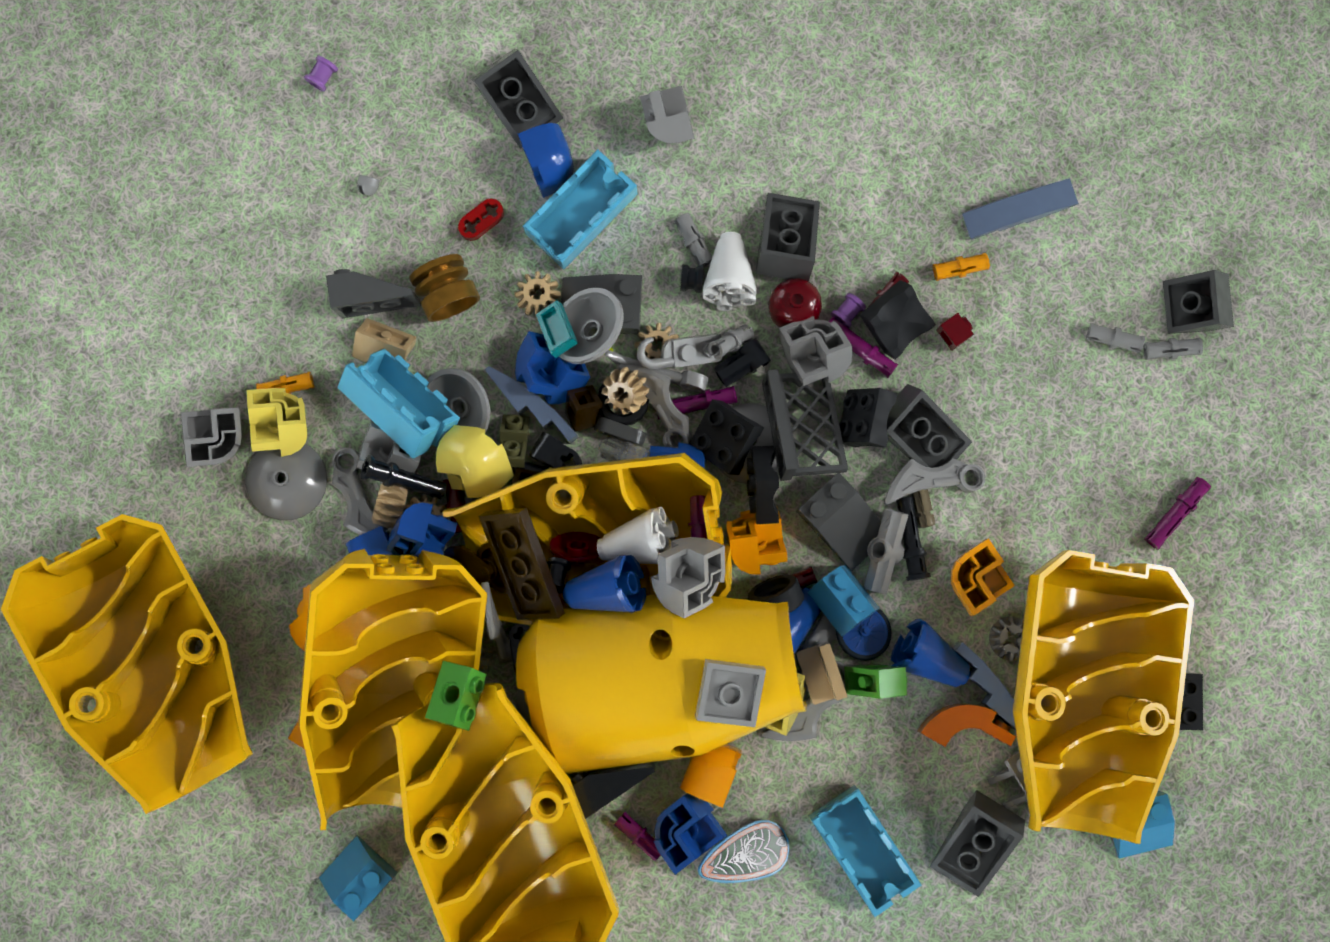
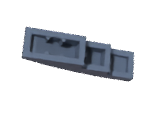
(1020, 208)
(523, 400)
(997, 695)

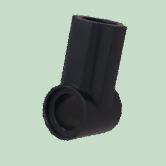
(745, 361)

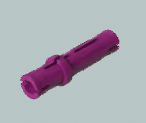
(867, 352)
(702, 400)
(1181, 508)

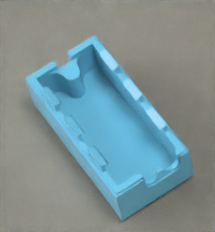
(580, 209)
(398, 402)
(864, 850)

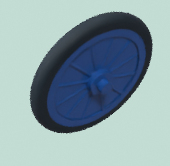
(868, 638)

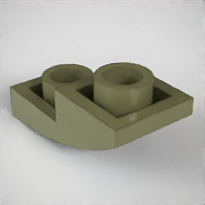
(514, 438)

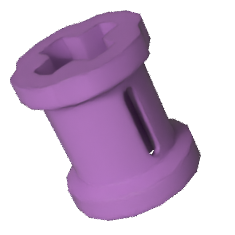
(321, 73)
(848, 310)

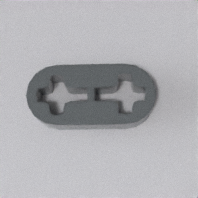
(620, 431)

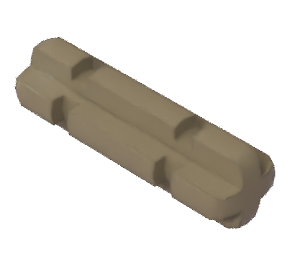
(923, 507)

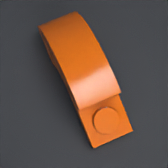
(953, 718)

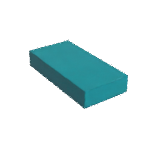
(556, 328)

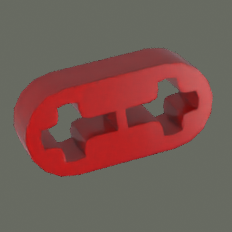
(477, 214)

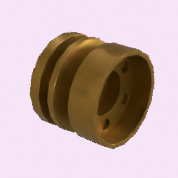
(444, 287)

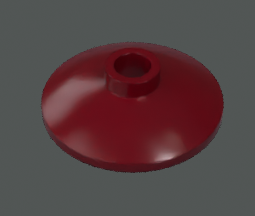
(575, 547)

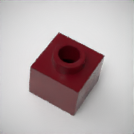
(955, 331)

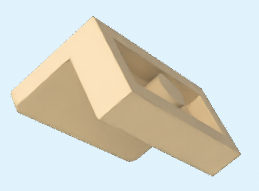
(376, 336)
(821, 673)

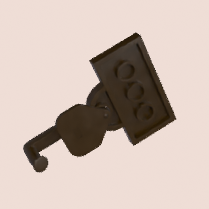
(513, 564)

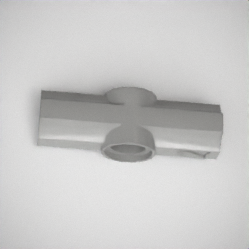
(885, 551)

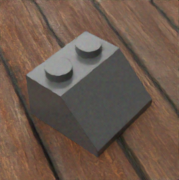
(1198, 302)

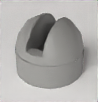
(367, 185)

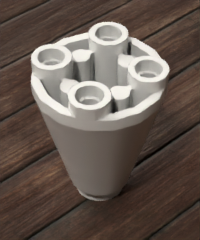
(730, 275)
(640, 537)

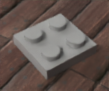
(730, 693)

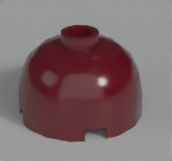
(794, 302)

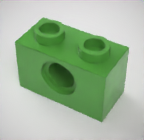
(875, 680)
(451, 682)

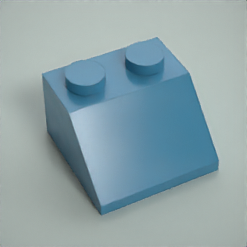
(843, 599)
(1157, 831)
(356, 878)

